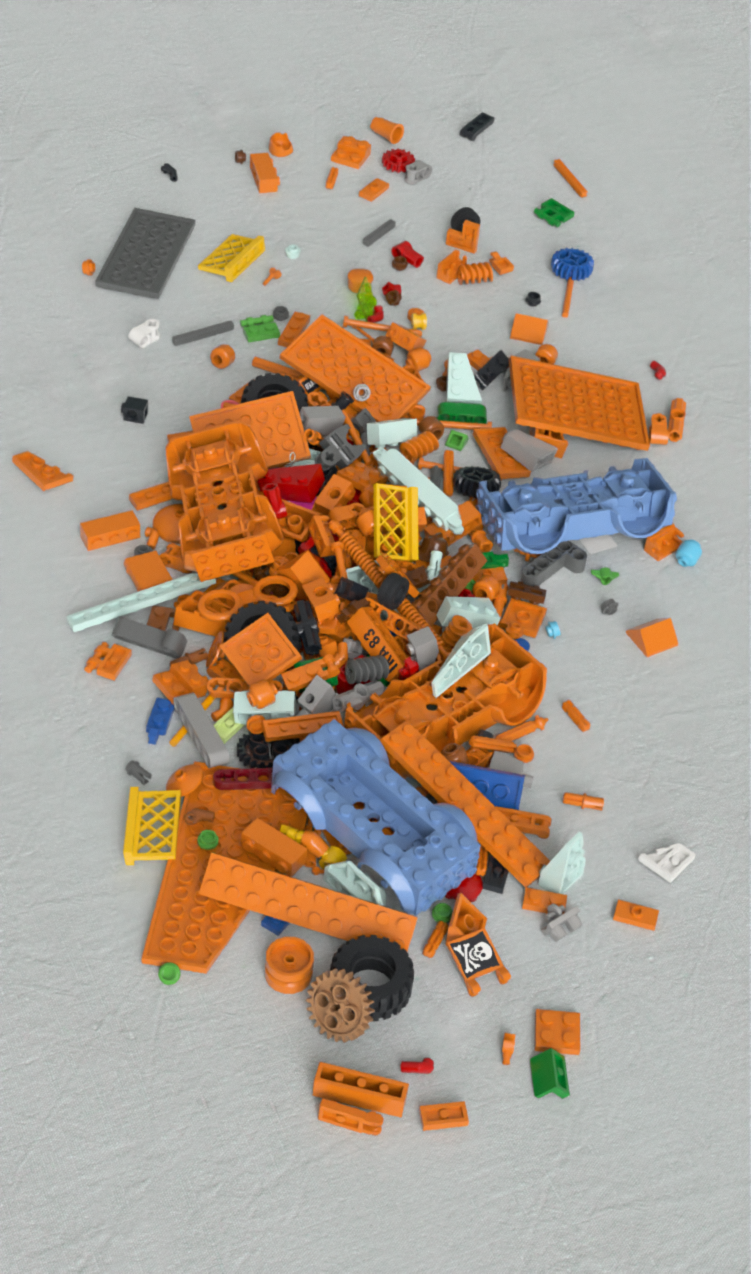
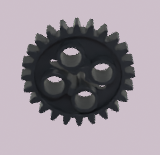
(255, 751)

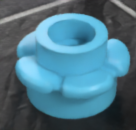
(553, 629)

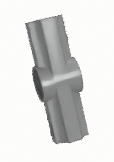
(357, 696)

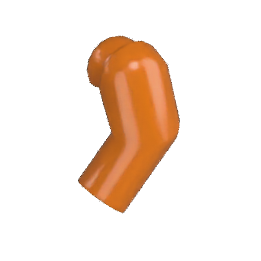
(226, 705)

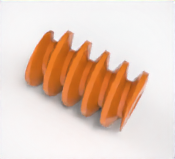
(473, 272)
(419, 445)
(455, 630)

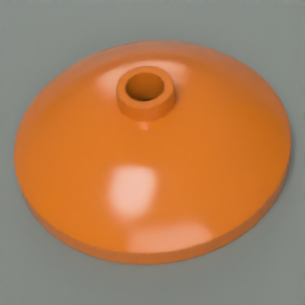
(167, 522)

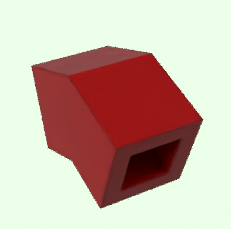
(390, 287)

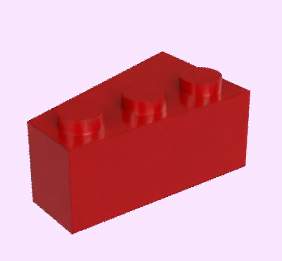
(296, 482)

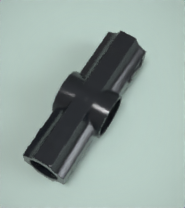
(307, 627)

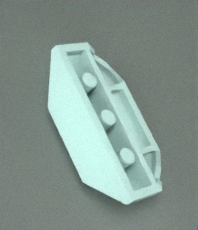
(350, 880)

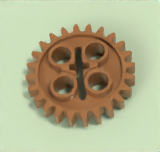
(340, 1005)

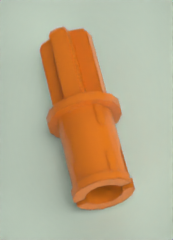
(583, 800)

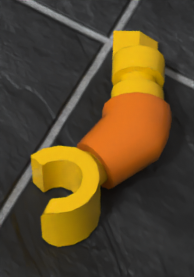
(315, 845)

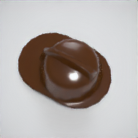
(432, 543)

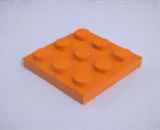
(260, 651)

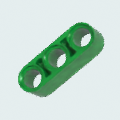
(462, 412)

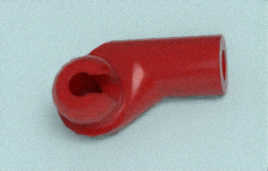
(378, 314)
(660, 370)
(423, 1067)

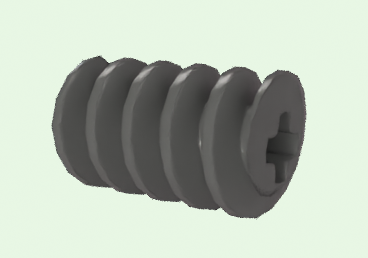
(366, 669)

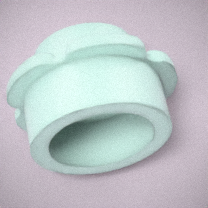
(292, 251)

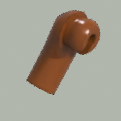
(197, 815)

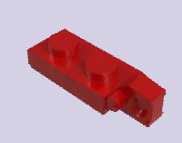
(409, 668)

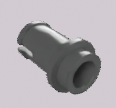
(133, 768)

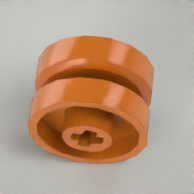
(289, 965)

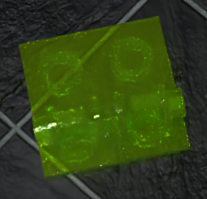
(366, 301)

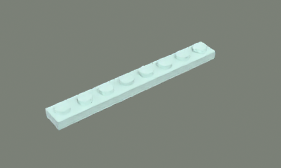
(136, 601)

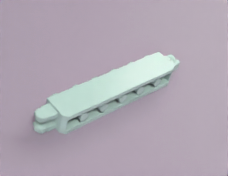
(435, 502)

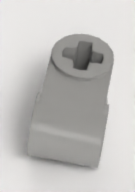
(417, 172)

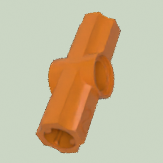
(676, 419)

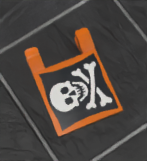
(477, 957)

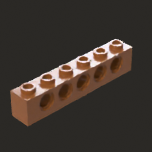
(450, 581)

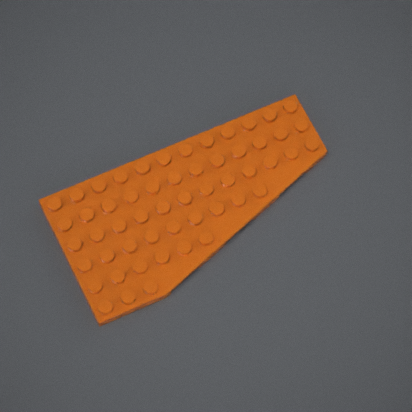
(191, 926)

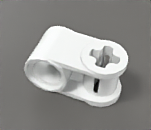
(145, 333)

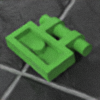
(260, 332)

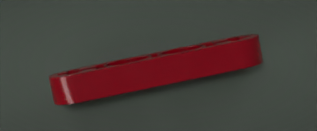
(252, 782)

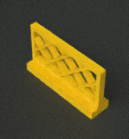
(239, 261)
(408, 523)
(134, 827)

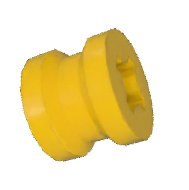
(419, 321)

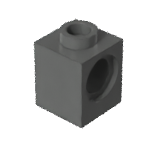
(362, 418)

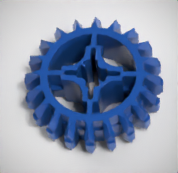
(572, 264)

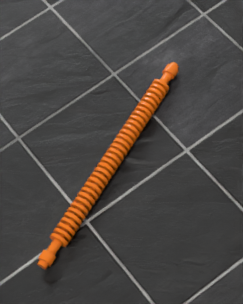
(371, 569)

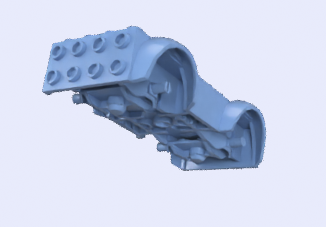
(576, 507)
(431, 842)

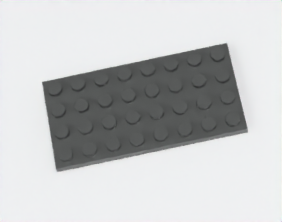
(145, 253)

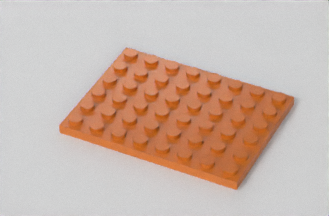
(578, 403)

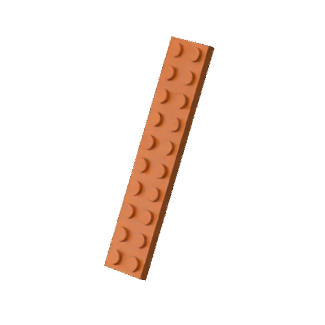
(452, 787)
(303, 902)

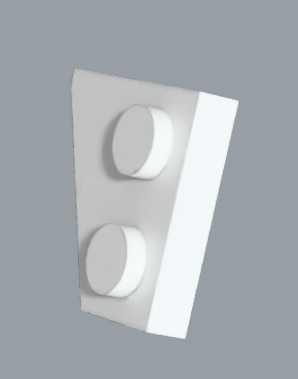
(668, 861)

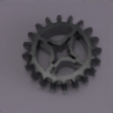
(467, 480)

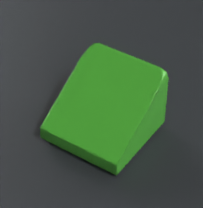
(456, 440)

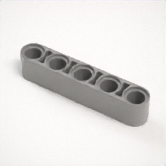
(201, 730)

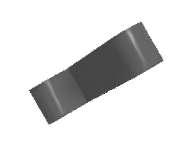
(547, 564)
(167, 643)

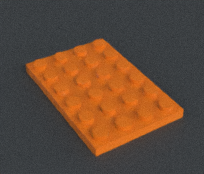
(273, 422)

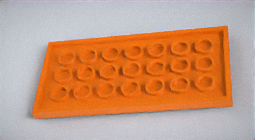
(342, 361)

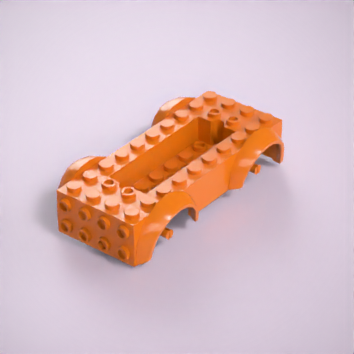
(243, 532)
(499, 690)

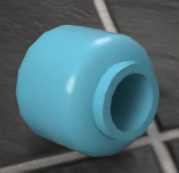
(688, 553)

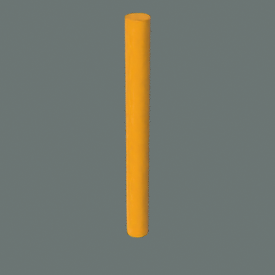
(182, 731)

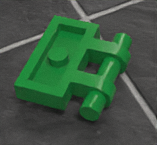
(556, 210)

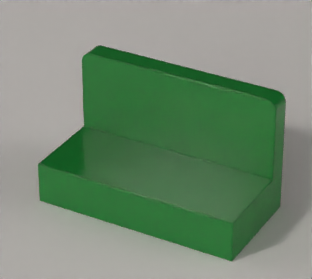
(549, 1074)

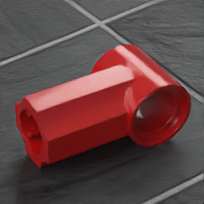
(405, 250)
(273, 495)

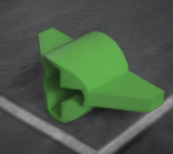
(605, 575)

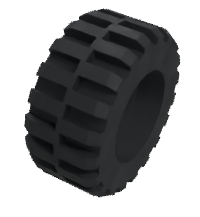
(273, 385)
(253, 612)
(384, 957)

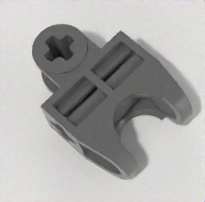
(338, 450)

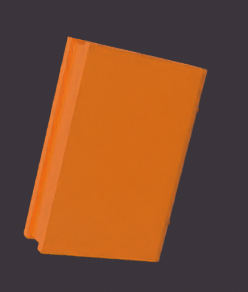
(146, 570)

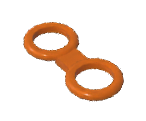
(246, 597)

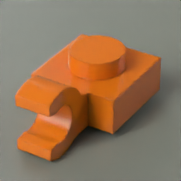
(501, 265)

